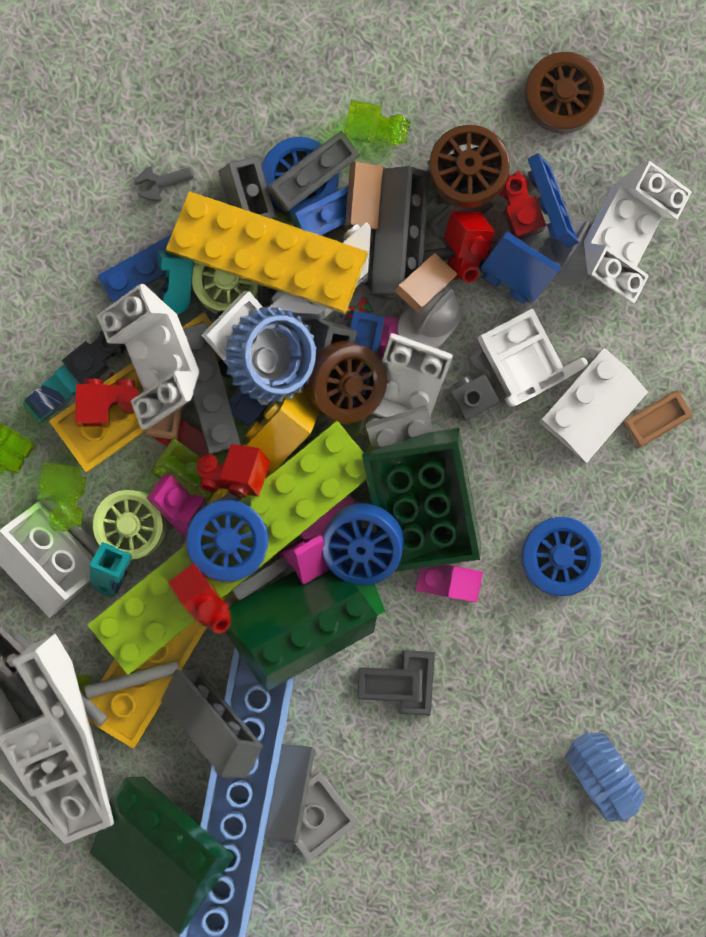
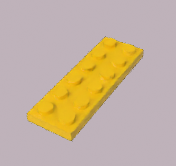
(267, 252)
(97, 444)

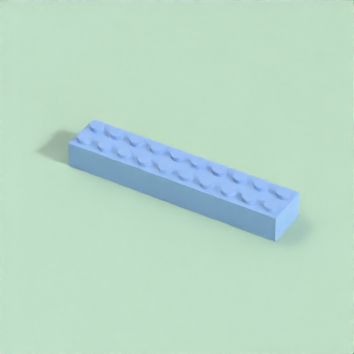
(240, 807)

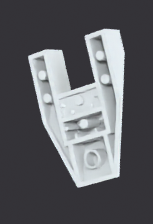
(54, 756)

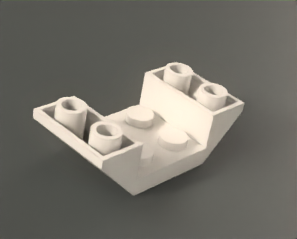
(628, 224)
(356, 237)
(156, 350)
(413, 378)

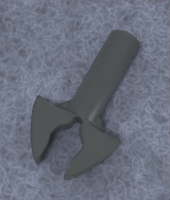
(161, 181)

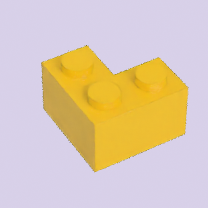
(283, 428)

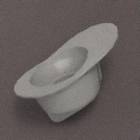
(570, 259)
(432, 323)

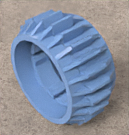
(301, 350)
(605, 776)

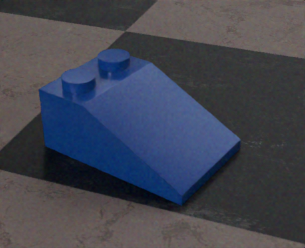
(518, 268)

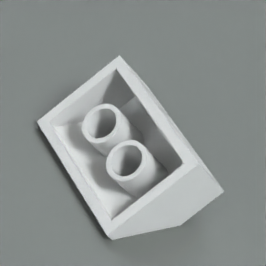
(594, 405)
(44, 562)

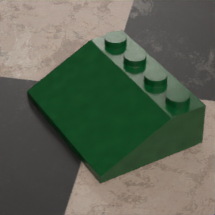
(429, 496)
(298, 625)
(160, 852)

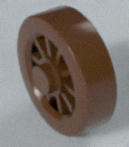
(563, 93)
(469, 165)
(346, 382)

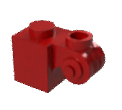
(523, 212)
(470, 240)
(96, 400)
(240, 474)
(201, 599)

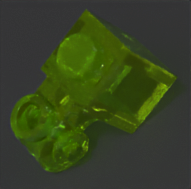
(367, 124)
(63, 486)

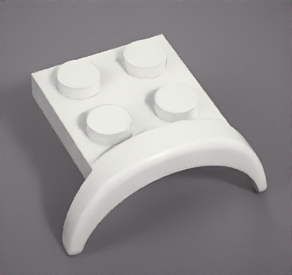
(525, 358)

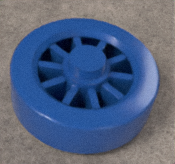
(276, 156)
(227, 540)
(362, 545)
(561, 556)

